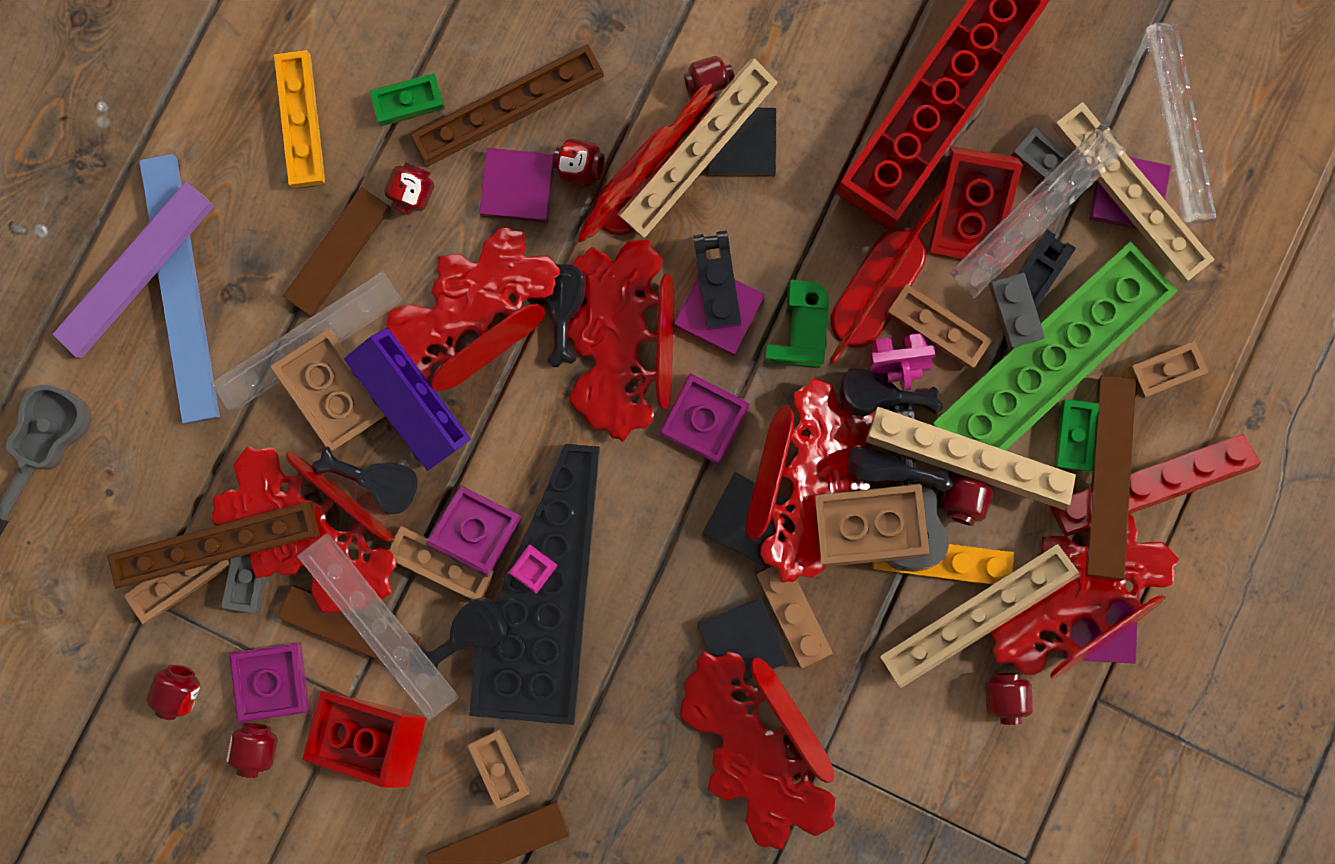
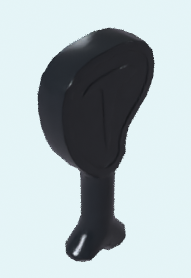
(564, 305)
(866, 390)
(876, 466)
(389, 483)
(477, 625)

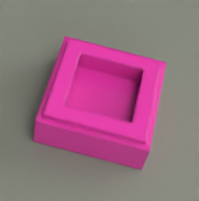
(533, 568)

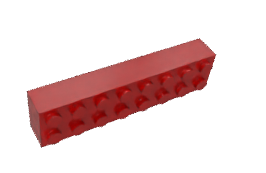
(936, 106)

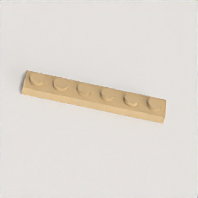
(697, 147)
(1140, 202)
(971, 458)
(979, 615)

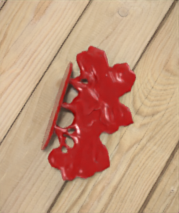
(640, 167)
(887, 268)
(469, 300)
(613, 329)
(814, 471)
(260, 493)
(1084, 597)
(755, 759)

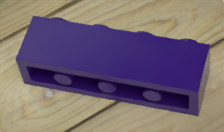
(406, 398)

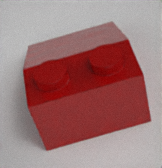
(975, 201)
(364, 740)

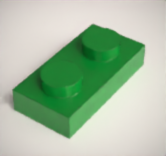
(407, 99)
(1076, 435)

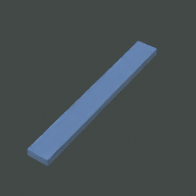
(181, 303)

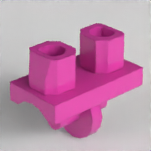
(902, 364)

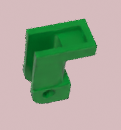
(807, 327)

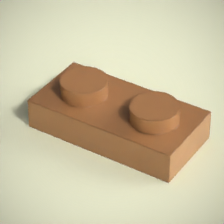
(1168, 369)
(498, 769)

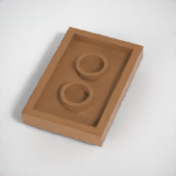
(327, 390)
(872, 525)

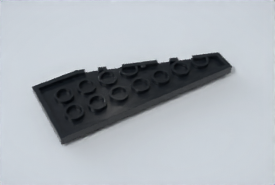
(538, 662)

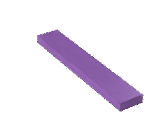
(133, 270)

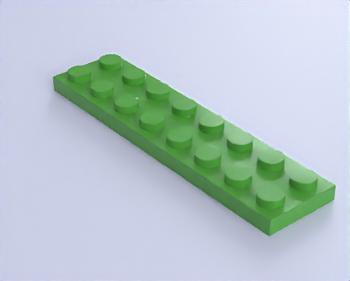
(1075, 342)

